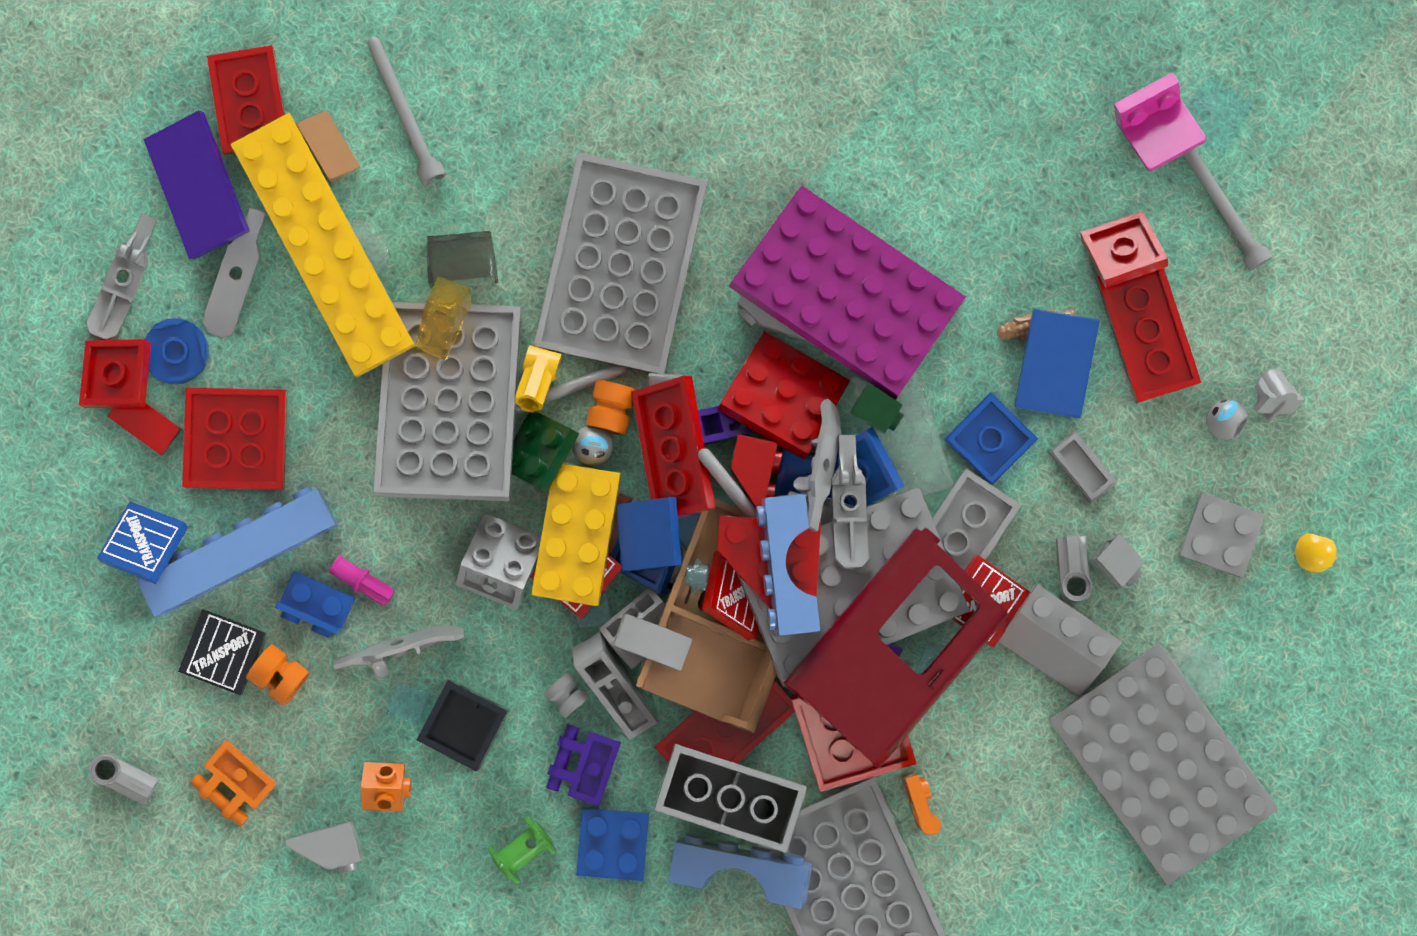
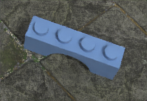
(791, 608)
(782, 878)

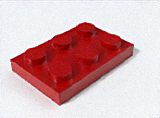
(244, 92)

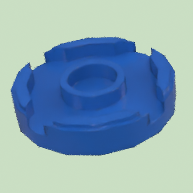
(184, 357)

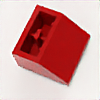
(753, 465)

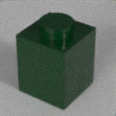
(877, 409)

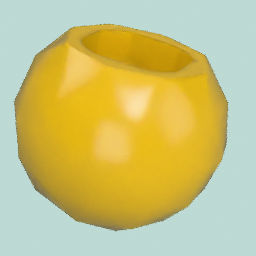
(1315, 553)

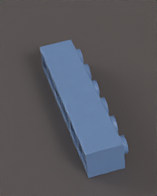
(239, 551)

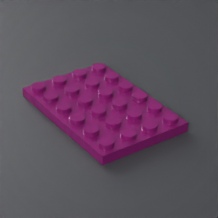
(847, 292)

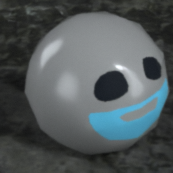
(1226, 419)
(593, 446)

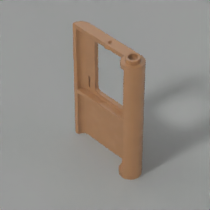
(722, 670)

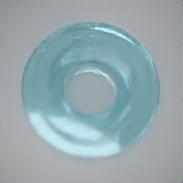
(697, 576)

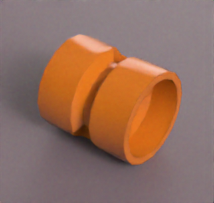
(611, 407)
(269, 666)

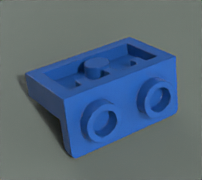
(315, 604)

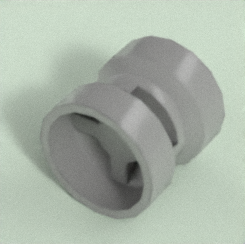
(566, 695)

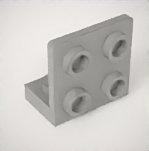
(499, 561)

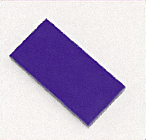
(196, 185)

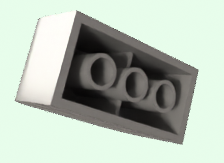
(730, 798)

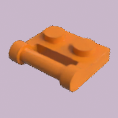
(918, 794)

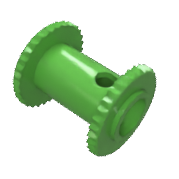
(519, 853)

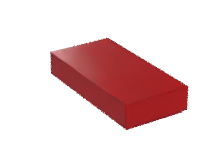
(147, 426)

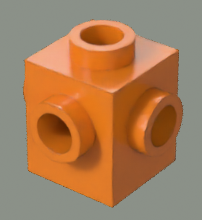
(384, 787)

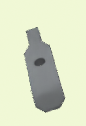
(230, 293)
(117, 297)
(818, 484)
(849, 524)
(399, 647)

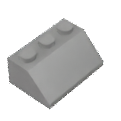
(1059, 640)

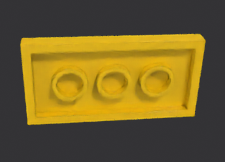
(576, 535)

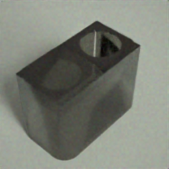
(461, 256)

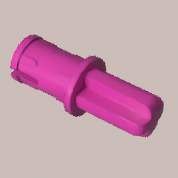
(361, 580)

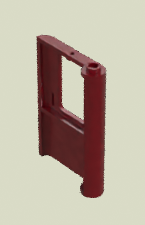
(861, 681)

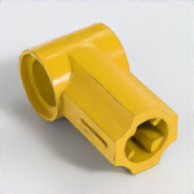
(538, 373)

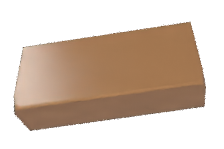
(328, 146)

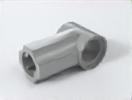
(1073, 565)
(126, 779)

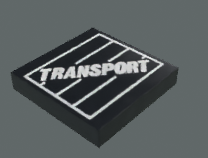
(221, 652)

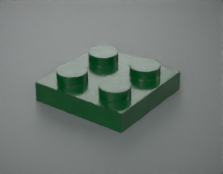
(541, 450)

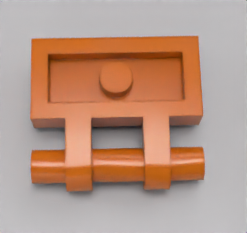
(240, 775)

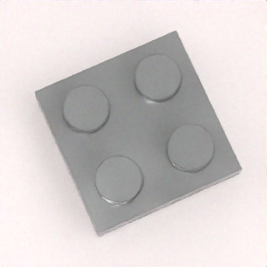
(1221, 535)

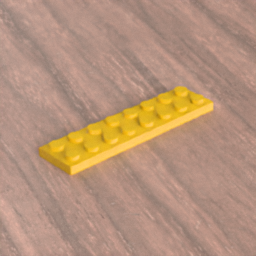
(322, 245)

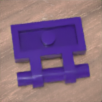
(593, 767)

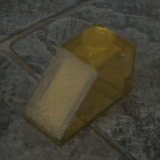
(443, 317)

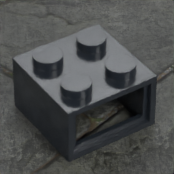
(463, 725)

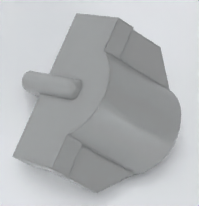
(1276, 395)

